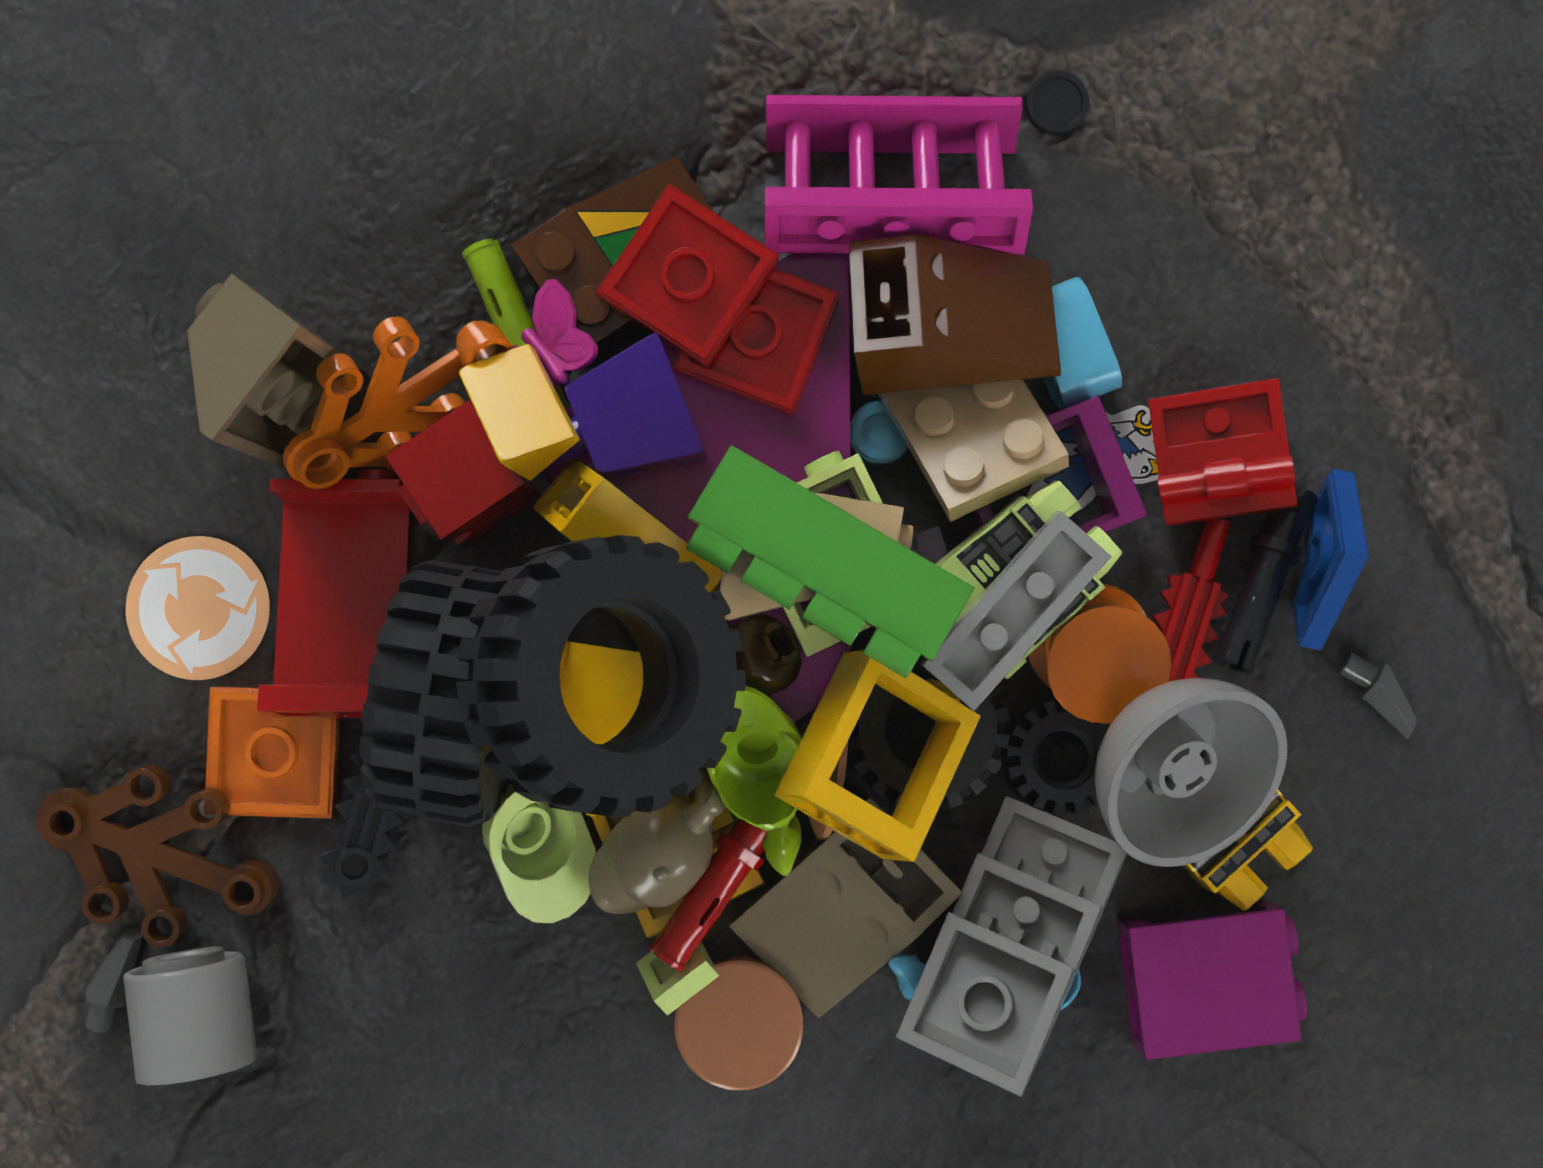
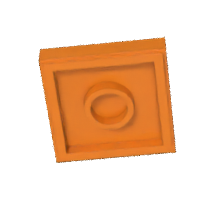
(269, 761)

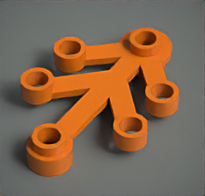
(332, 447)

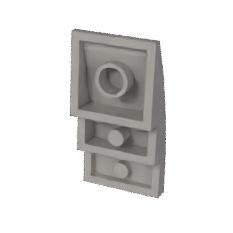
(1012, 945)

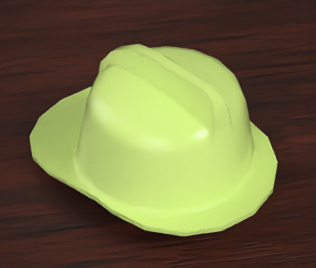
(540, 857)

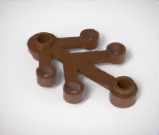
(144, 852)

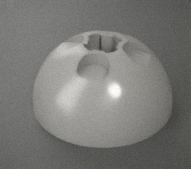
(1188, 769)

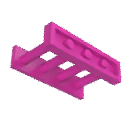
(829, 217)

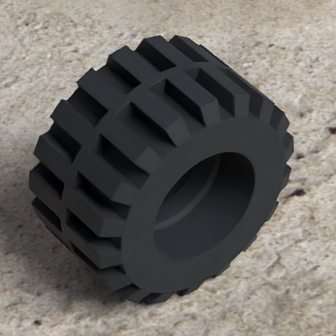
(889, 773)

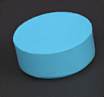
(876, 435)

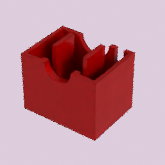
(457, 479)

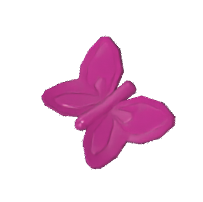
(557, 339)

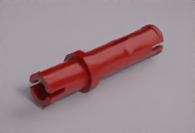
(707, 899)

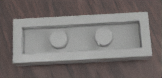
(1016, 609)

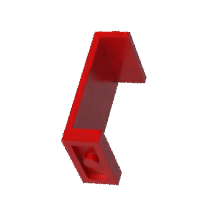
(336, 579)

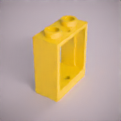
(808, 774)

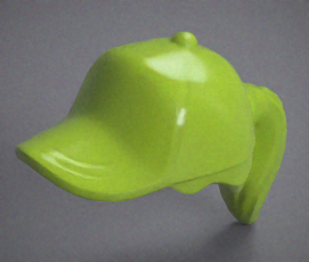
(753, 771)

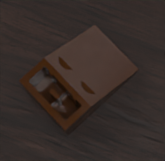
(948, 315)

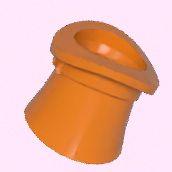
(1103, 657)

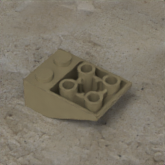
(842, 916)

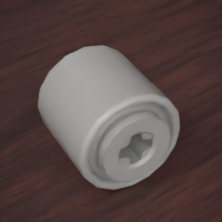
(189, 1016)

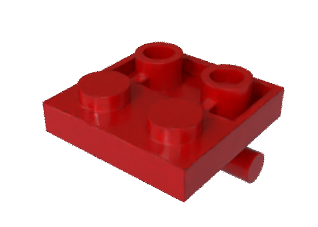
(1222, 452)

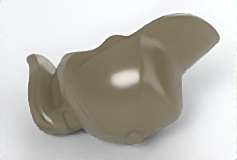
(656, 854)

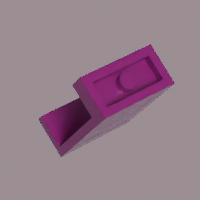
(1211, 982)

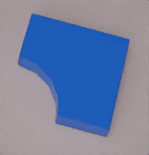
(1332, 559)

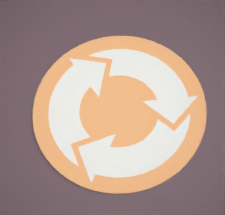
(197, 608)

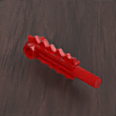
(1193, 602)

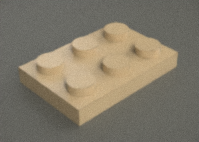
(977, 441)

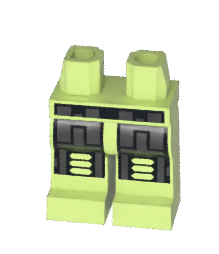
(1003, 536)

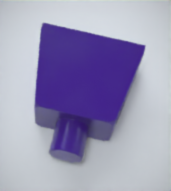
(632, 414)

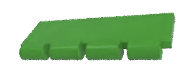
(817, 546)

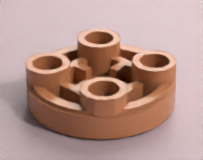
(740, 1025)

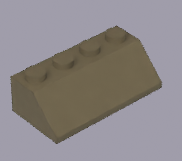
(253, 371)

